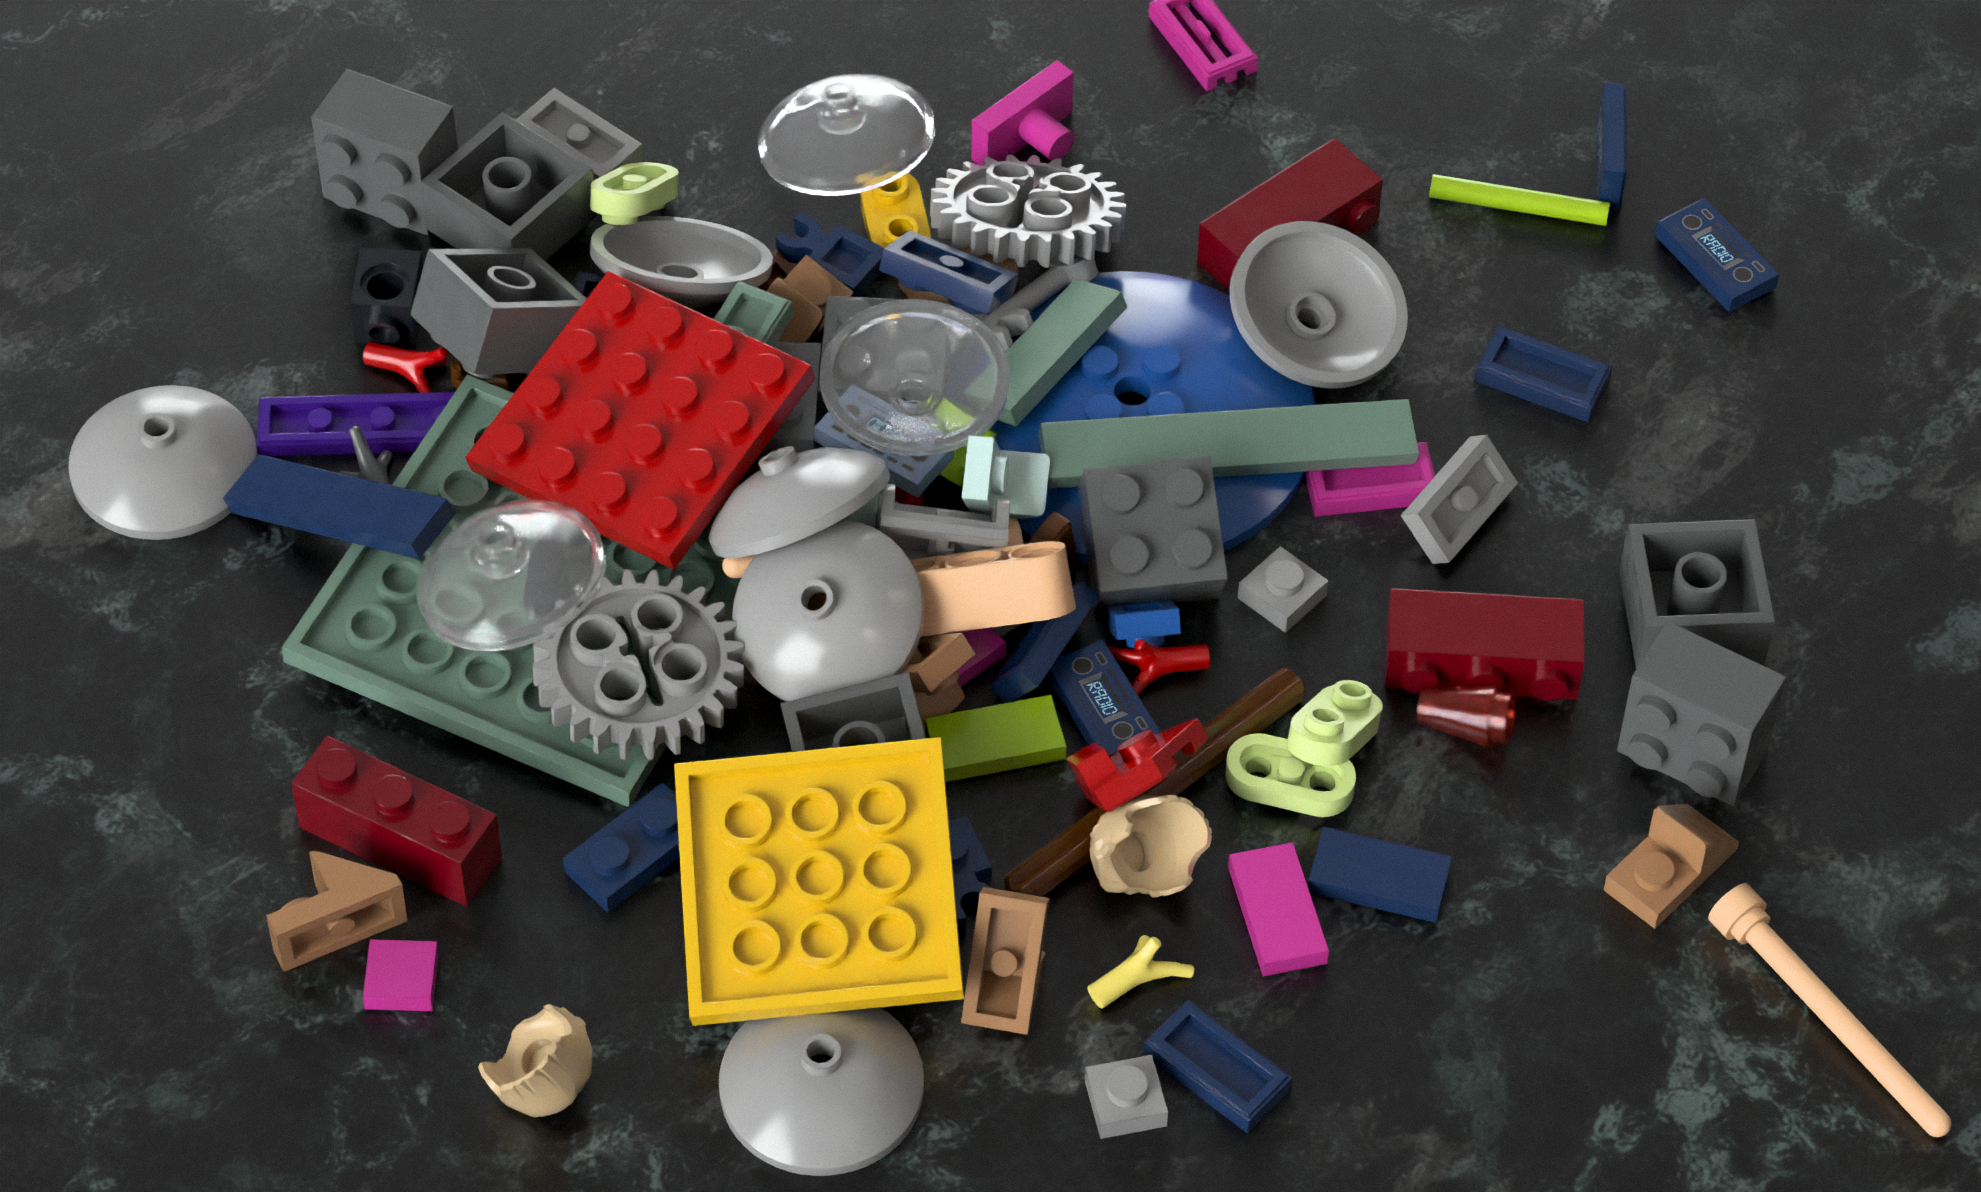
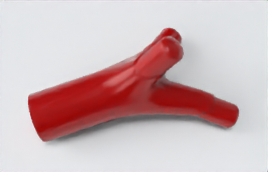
(405, 362)
(1159, 661)

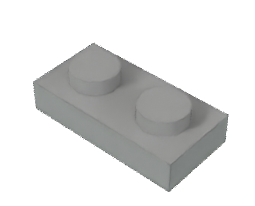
(581, 133)
(1459, 499)

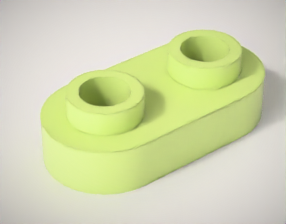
(633, 191)
(1335, 724)
(1288, 779)

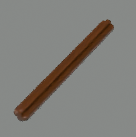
(1247, 716)

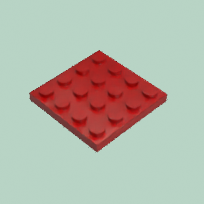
(641, 418)

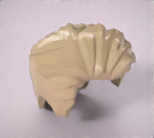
(1149, 845)
(543, 1063)

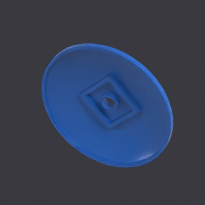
(1184, 357)

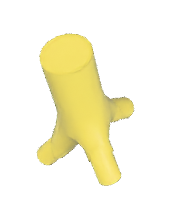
(1134, 971)

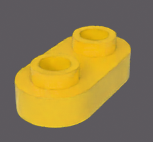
(894, 211)

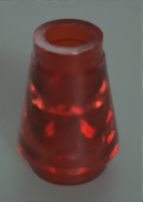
(1469, 712)

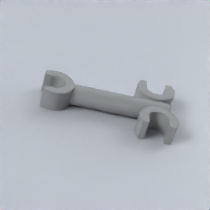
(1014, 315)

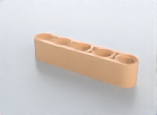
(991, 587)

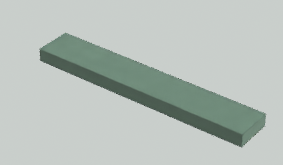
(1238, 440)

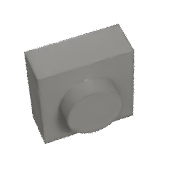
(1282, 589)
(1126, 1096)

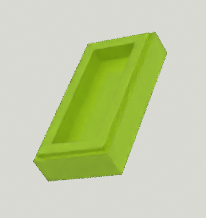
(998, 737)

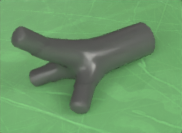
(370, 468)

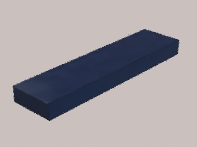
(339, 506)

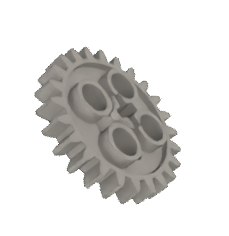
(1027, 210)
(692, 646)

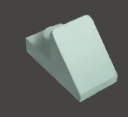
(1004, 475)

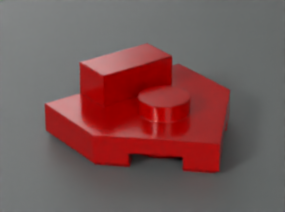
(1135, 767)

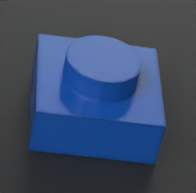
(1144, 621)

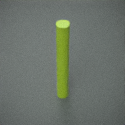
(1519, 200)

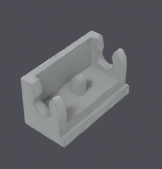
(939, 531)

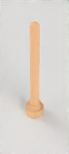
(1743, 917)

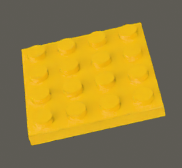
(817, 882)

